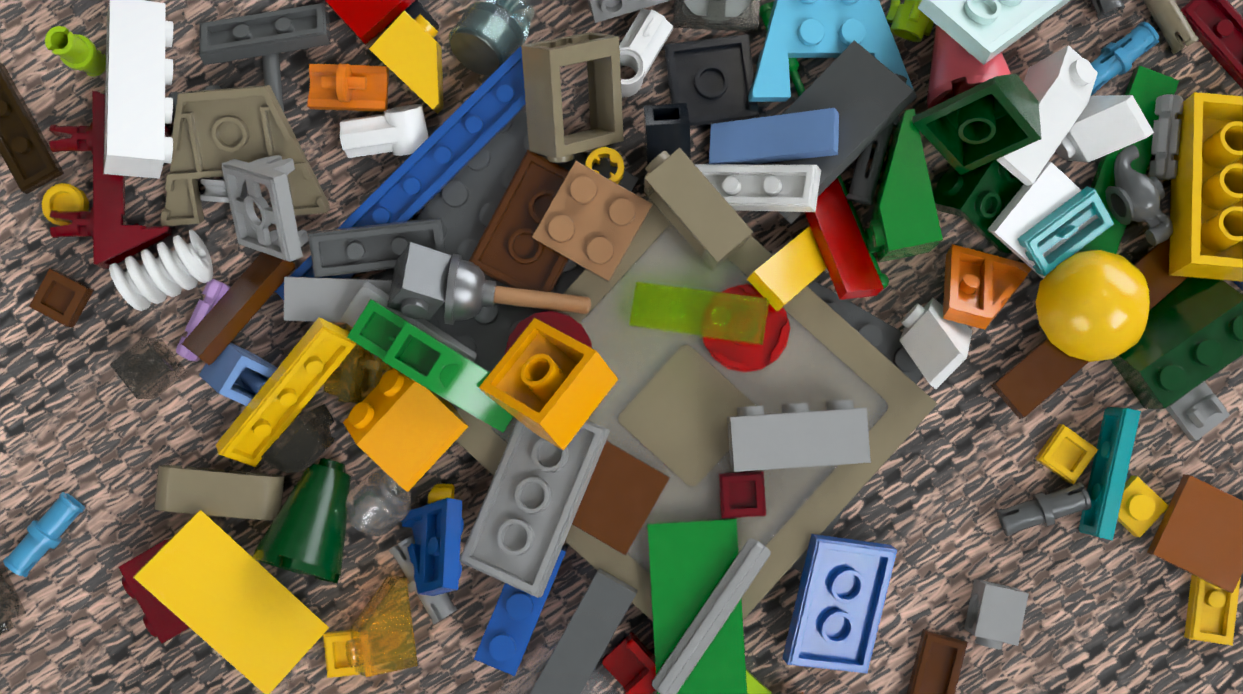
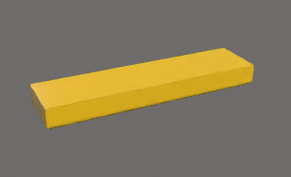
(286, 392)

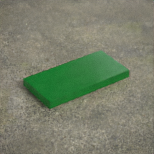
(684, 570)

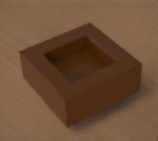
(61, 298)

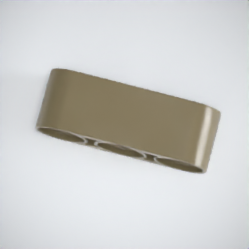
(218, 492)

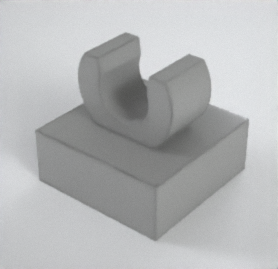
(1198, 412)

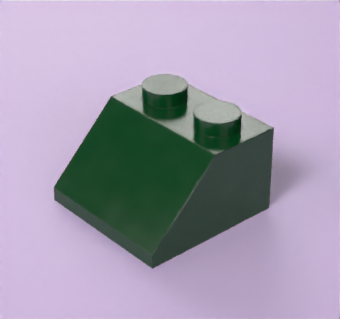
(982, 123)

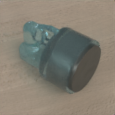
(489, 34)

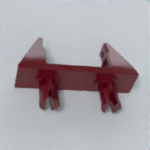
(105, 221)

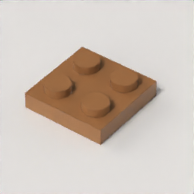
(592, 221)

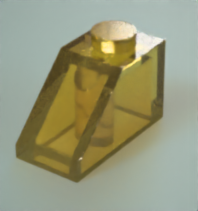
(383, 632)

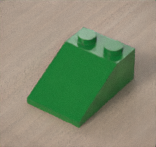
(905, 208)

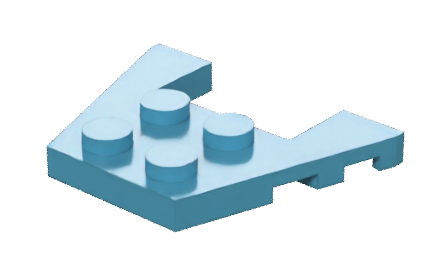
(820, 31)

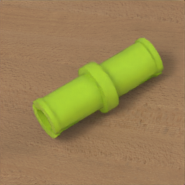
(75, 51)

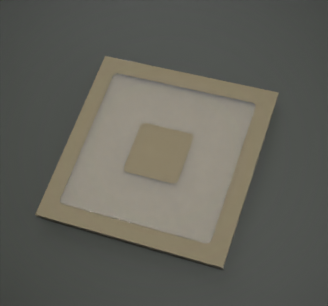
(677, 402)

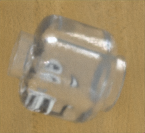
(377, 504)

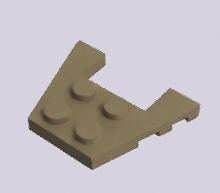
(228, 126)

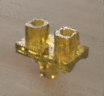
(358, 375)

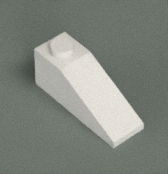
(1063, 91)

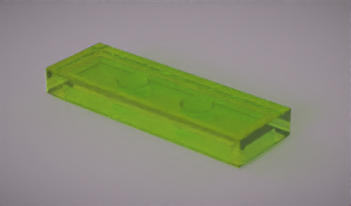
(699, 313)

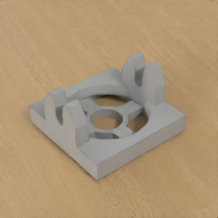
(250, 231)

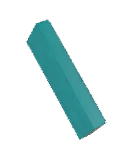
(1109, 471)

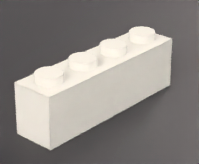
(136, 89)

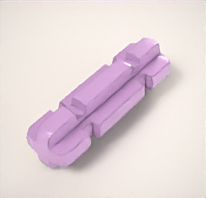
(213, 293)

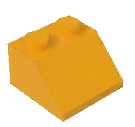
(549, 382)
(404, 427)

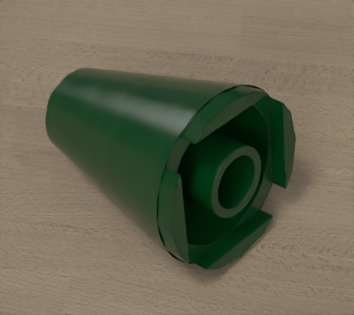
(310, 525)

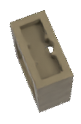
(544, 98)
(695, 208)

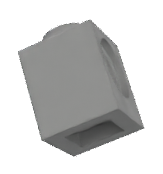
(995, 614)

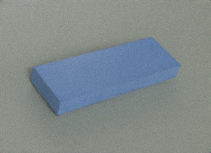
(775, 138)

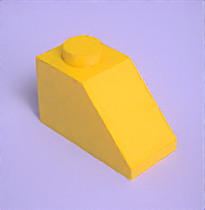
(414, 57)

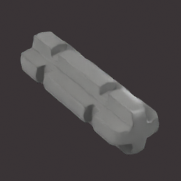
(1166, 137)

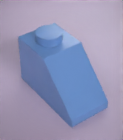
(237, 374)

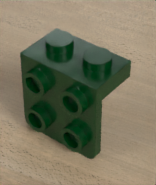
(978, 196)

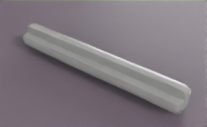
(711, 617)

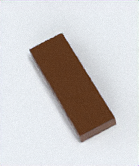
(237, 307)

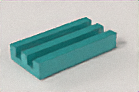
(1063, 224)

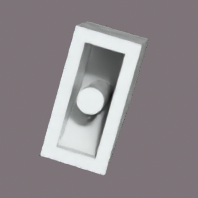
(1104, 127)
(934, 342)

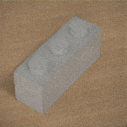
(798, 437)

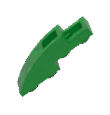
(427, 362)

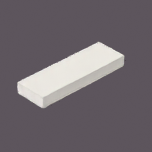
(765, 186)

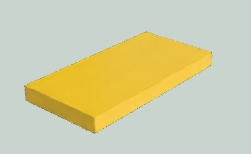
(231, 602)

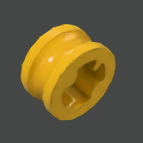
(615, 161)

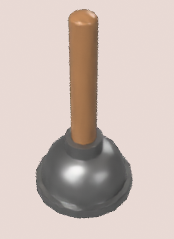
(470, 291)

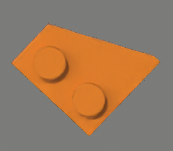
(979, 285)

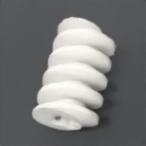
(163, 274)

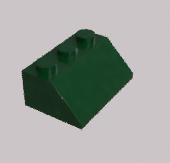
(1184, 342)

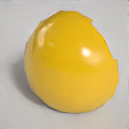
(1093, 305)

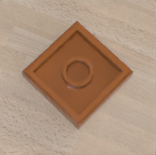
(1202, 533)

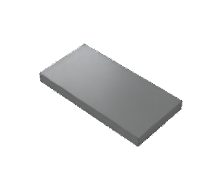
(532, 506)

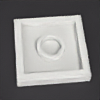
(1031, 206)

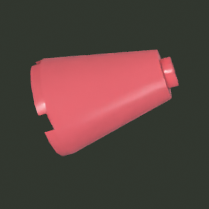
(956, 70)

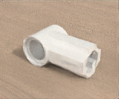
(642, 47)
(395, 131)

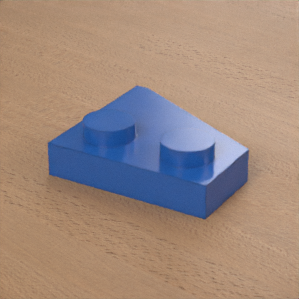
(437, 546)

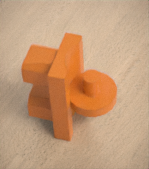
(348, 87)

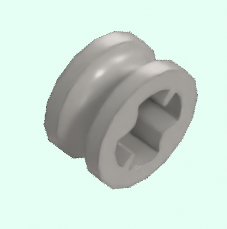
(214, 190)

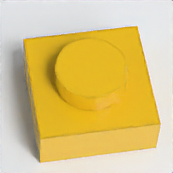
(1139, 507)

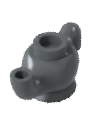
(1138, 198)

